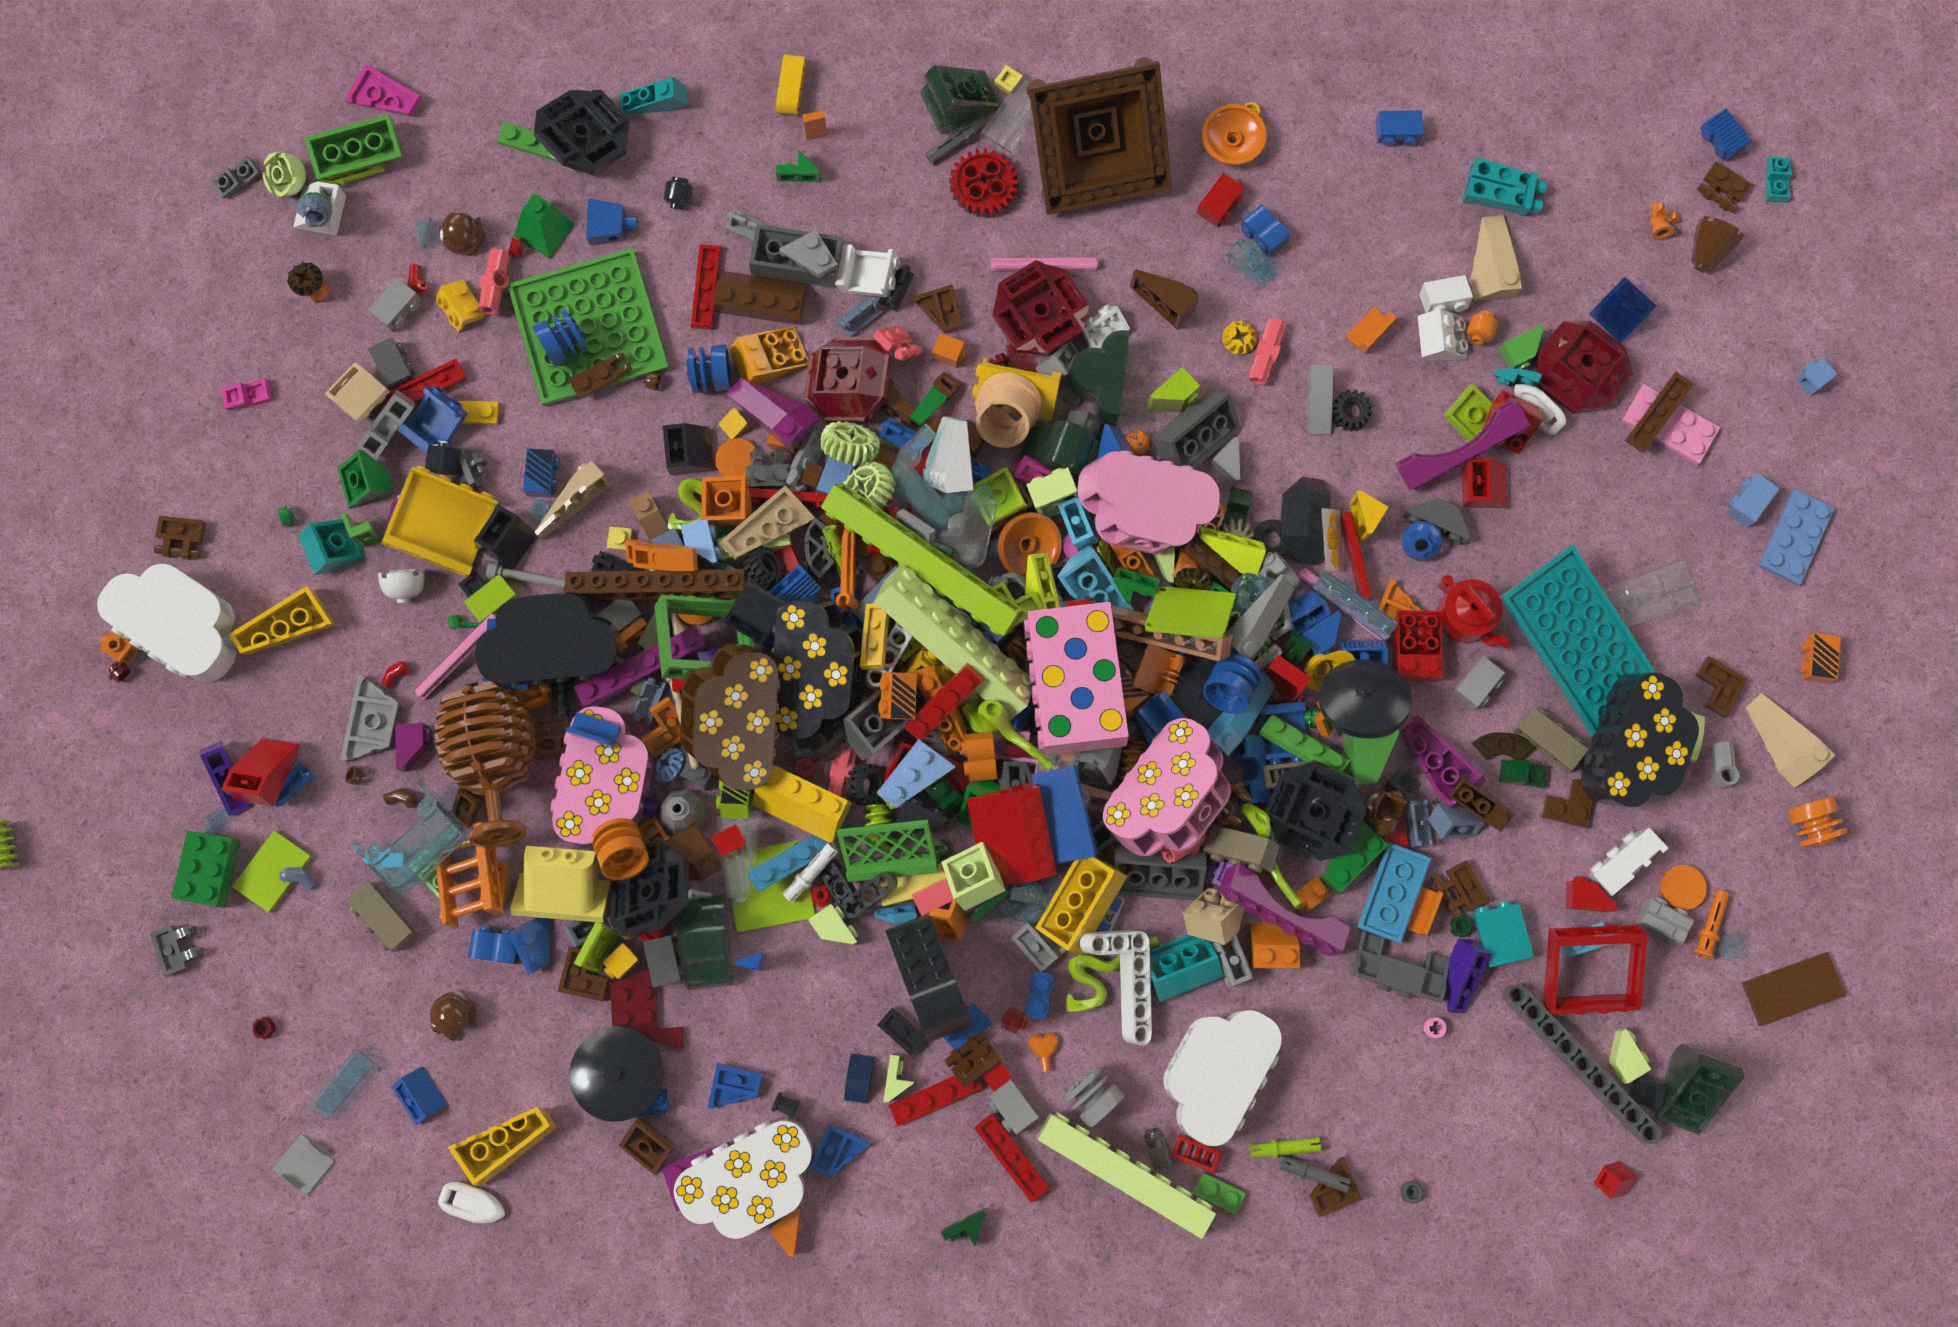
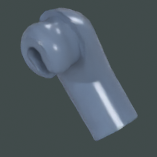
(296, 874)

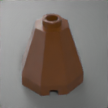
(1713, 243)

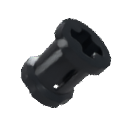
(785, 1105)

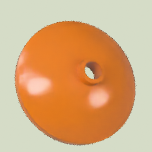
(1237, 123)
(1041, 537)

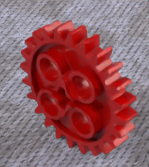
(988, 199)

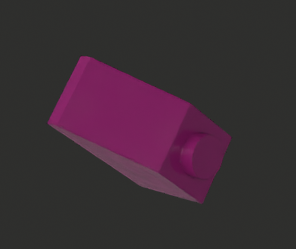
(410, 743)

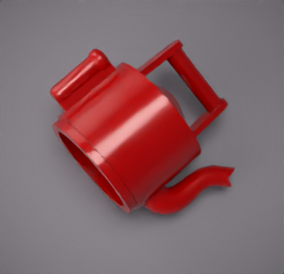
(1464, 623)

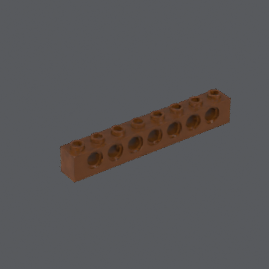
(650, 585)

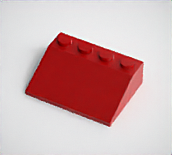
(1014, 832)

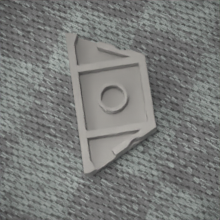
(370, 721)

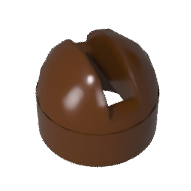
(653, 381)
(354, 775)

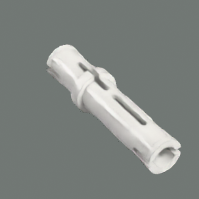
(810, 872)

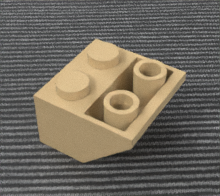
(357, 393)
(1213, 917)

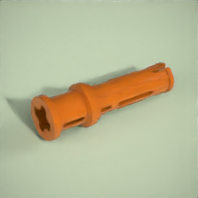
(1721, 899)

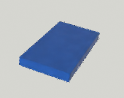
(1066, 814)

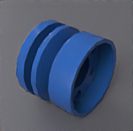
(560, 338)
(709, 369)
(1232, 683)

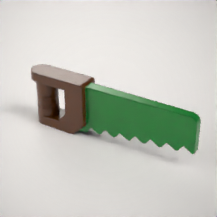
(936, 397)

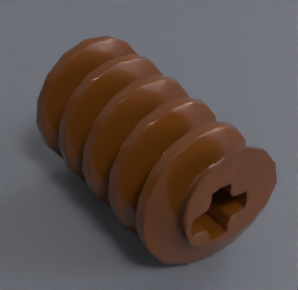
(1132, 755)

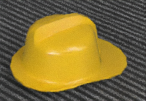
(1321, 664)

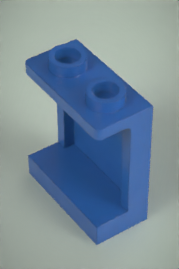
(434, 419)
(1290, 713)

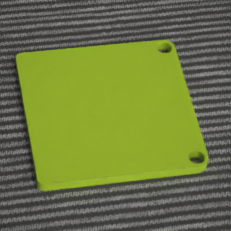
(1190, 612)
(770, 905)

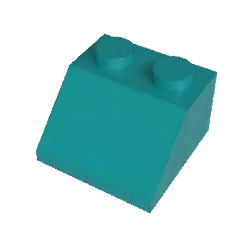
(329, 546)

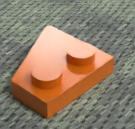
(1394, 600)

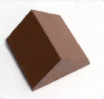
(647, 1145)

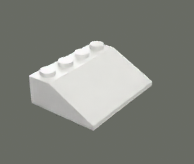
(949, 458)

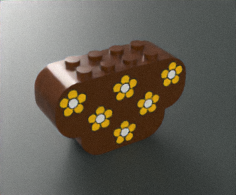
(732, 715)

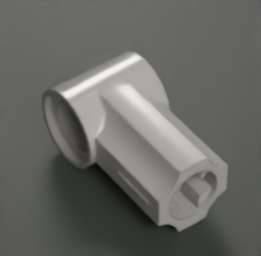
(1724, 762)

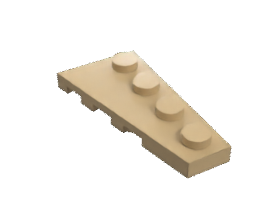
(769, 522)

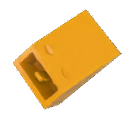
(768, 354)

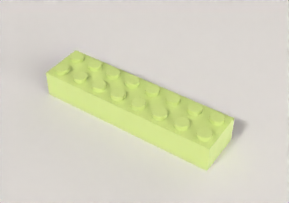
(953, 639)
(1126, 1176)

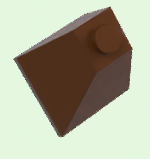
(695, 848)

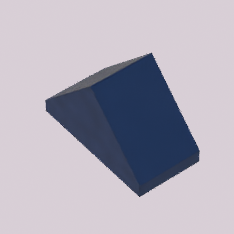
(858, 1078)

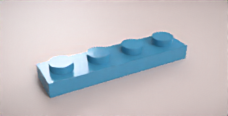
(786, 863)

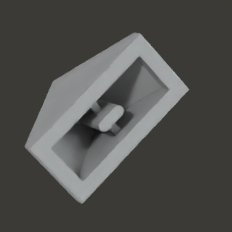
(1228, 461)

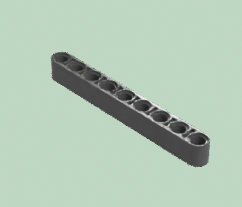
(1591, 1067)

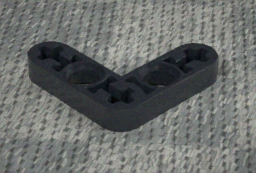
(852, 895)

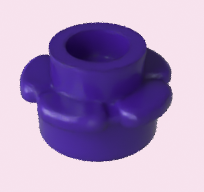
(651, 806)

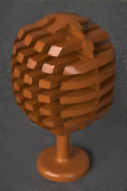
(486, 748)

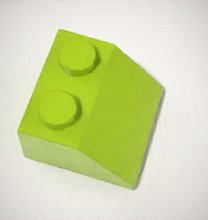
(1175, 394)

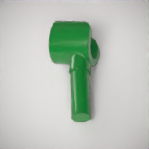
(455, 623)

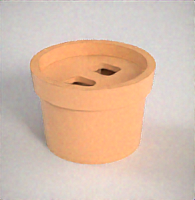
(994, 422)

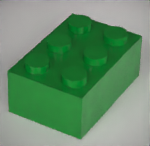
(205, 869)

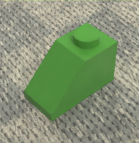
(1521, 349)

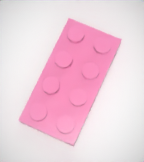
(1682, 433)

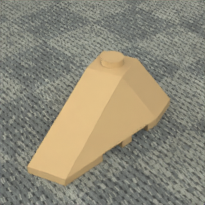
(1495, 265)
(579, 491)
(1792, 746)

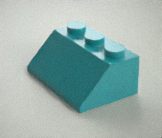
(1182, 966)

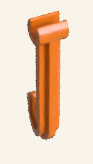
(847, 590)

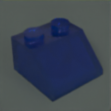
(1622, 309)

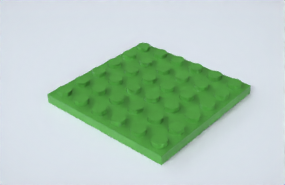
(611, 311)

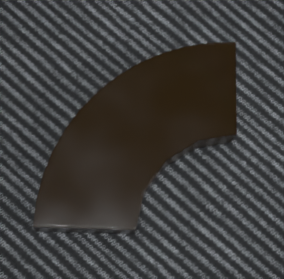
(1503, 744)

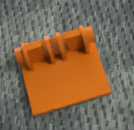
(1158, 670)

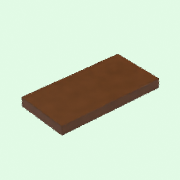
(1793, 988)

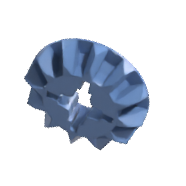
(674, 759)

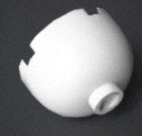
(401, 584)

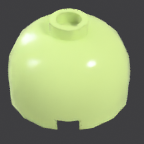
(284, 174)

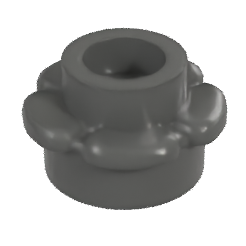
(1417, 1191)

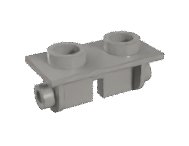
(742, 224)

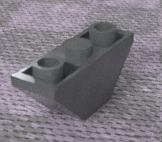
(1444, 516)

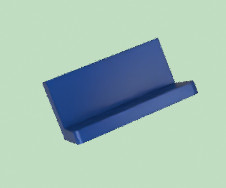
(1158, 712)
(594, 730)
(980, 1023)
(419, 1095)

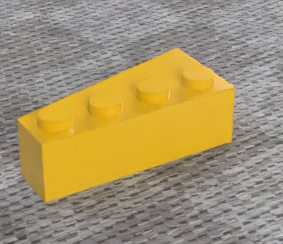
(286, 621)
(496, 1148)

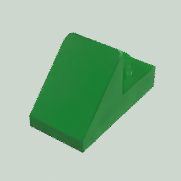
(803, 172)
(1130, 581)

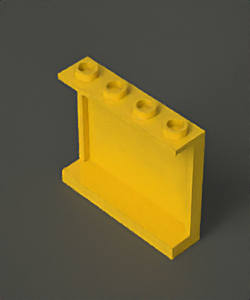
(438, 521)

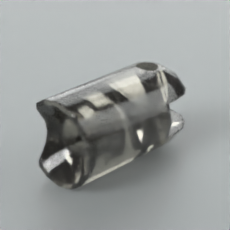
(1158, 1148)

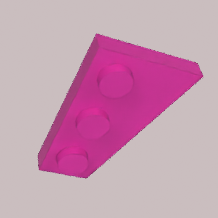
(382, 93)

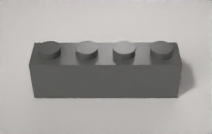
(769, 263)
(1198, 430)
(868, 731)
(1159, 879)

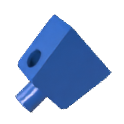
(607, 222)

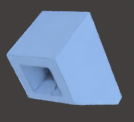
(701, 536)

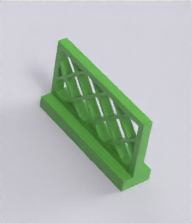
(903, 865)

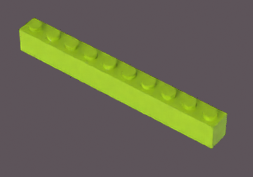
(922, 558)

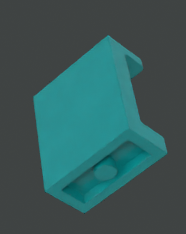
(1503, 933)

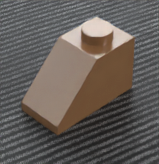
(648, 515)

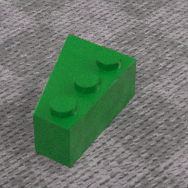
(1345, 868)

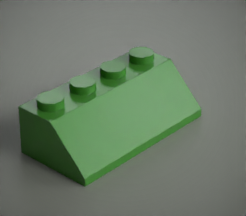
(354, 147)

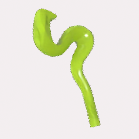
(685, 492)
(993, 717)
(1261, 823)
(1076, 968)

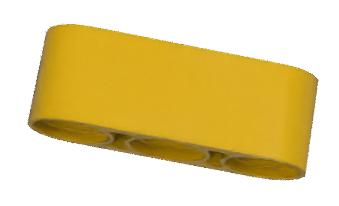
(790, 83)

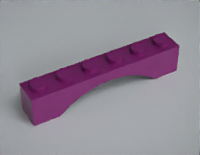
(1503, 423)
(615, 680)
(1245, 888)

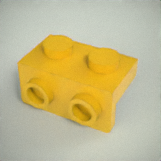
(458, 304)

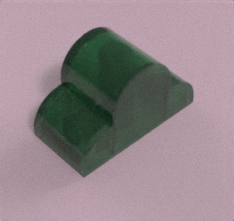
(958, 97)
(1099, 376)
(1061, 446)
(705, 943)
(1696, 1088)

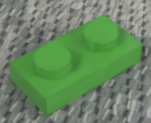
(1219, 1193)

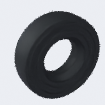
(1266, 526)

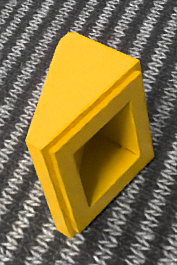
(733, 424)

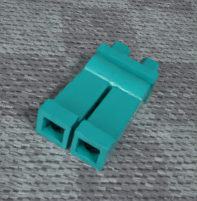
(1503, 187)

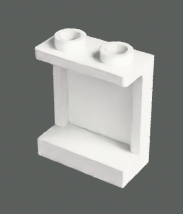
(867, 272)

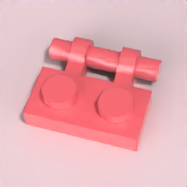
(897, 341)

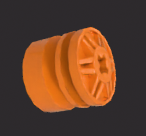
(1817, 821)
(619, 849)

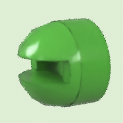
(941, 853)

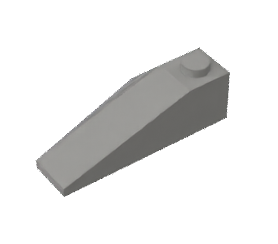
(1258, 621)

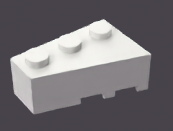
(1626, 860)

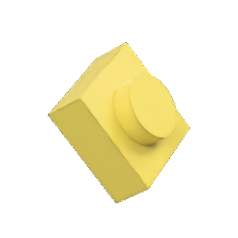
(1007, 79)
(617, 538)

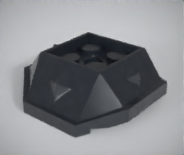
(583, 130)
(1311, 832)
(653, 895)

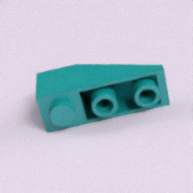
(655, 97)

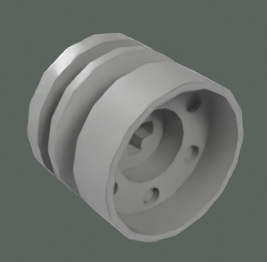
(1093, 1096)

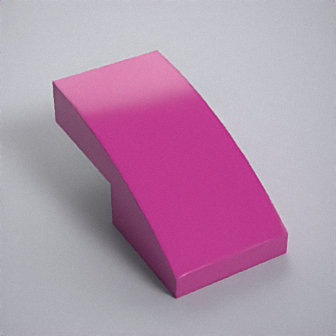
(245, 395)

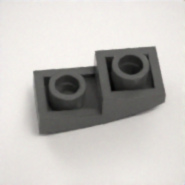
(235, 179)

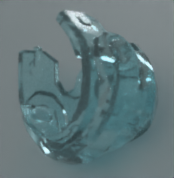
(1249, 589)
(1026, 903)

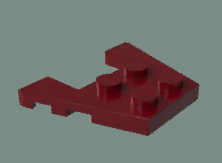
(636, 1007)

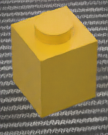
(620, 962)

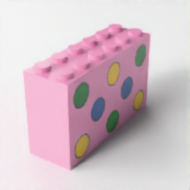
(1075, 679)

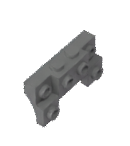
(1398, 975)

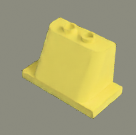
(561, 885)

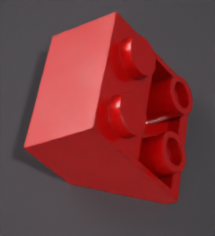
(1532, 413)
(1484, 483)

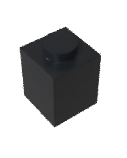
(442, 458)

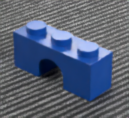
(1251, 757)

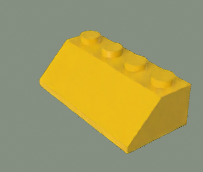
(802, 804)
(1080, 902)

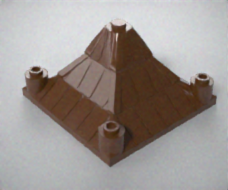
(1101, 137)

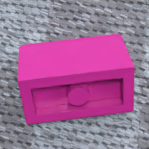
(1030, 469)

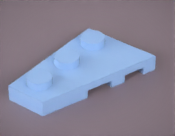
(914, 773)

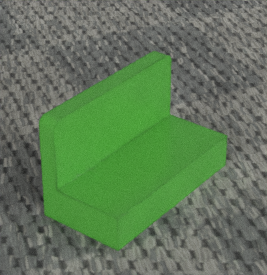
(362, 534)

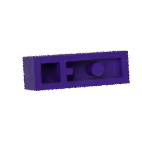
(218, 766)
(1465, 972)

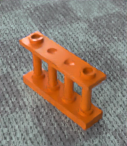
(488, 881)

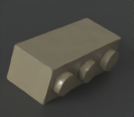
(1551, 739)
(1241, 848)
(380, 916)

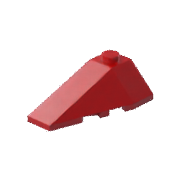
(902, 746)

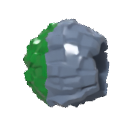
(315, 208)

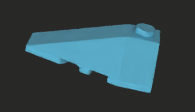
(1088, 576)

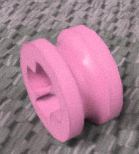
(1440, 1033)

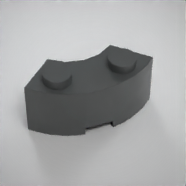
(816, 551)

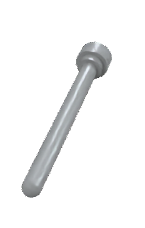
(495, 569)

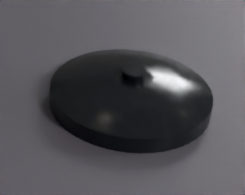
(1189, 693)
(1365, 699)
(616, 1073)

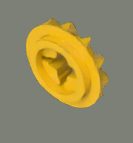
(1236, 346)

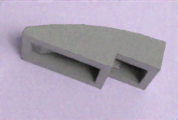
(1320, 399)

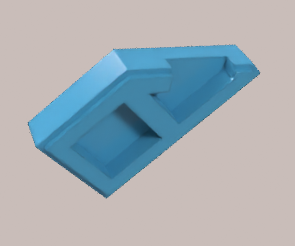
(896, 914)

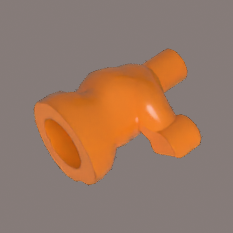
(1661, 222)

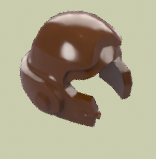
(461, 233)
(1384, 810)
(1224, 818)
(452, 1013)

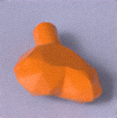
(1044, 1048)

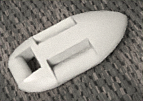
(1548, 407)
(470, 1203)

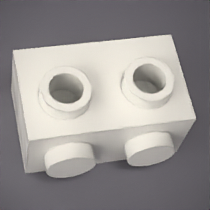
(1446, 294)

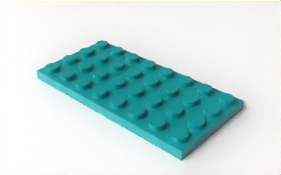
(1575, 632)

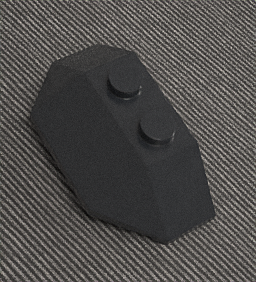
(1302, 519)

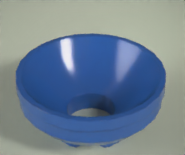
(1426, 531)

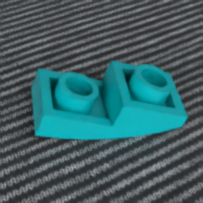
(1777, 179)
(1510, 375)

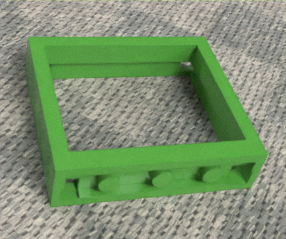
(688, 605)

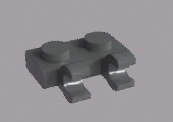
(767, 476)
(170, 951)

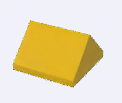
(1366, 514)

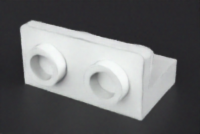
(1100, 326)

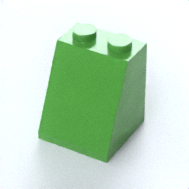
(1367, 756)

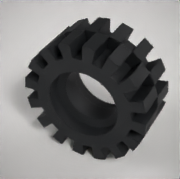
(1357, 399)
(764, 567)
(856, 782)

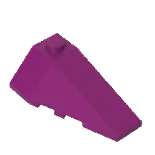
(779, 415)
(1439, 760)

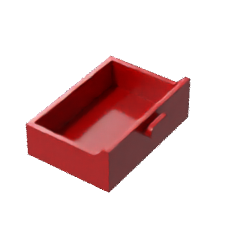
(1287, 678)

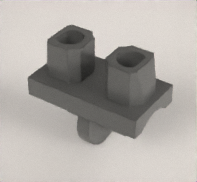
(472, 468)

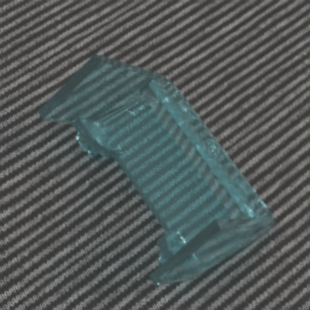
(918, 492)
(418, 848)

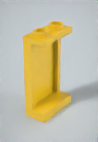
(1046, 385)

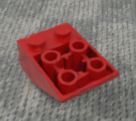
(1418, 645)
(261, 772)

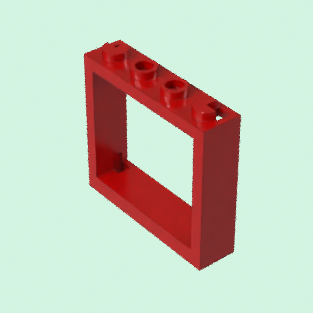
(1596, 936)

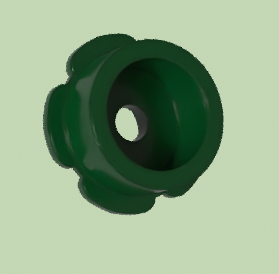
(1466, 926)

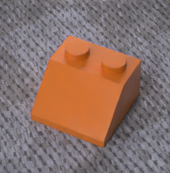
(725, 500)
(1273, 948)

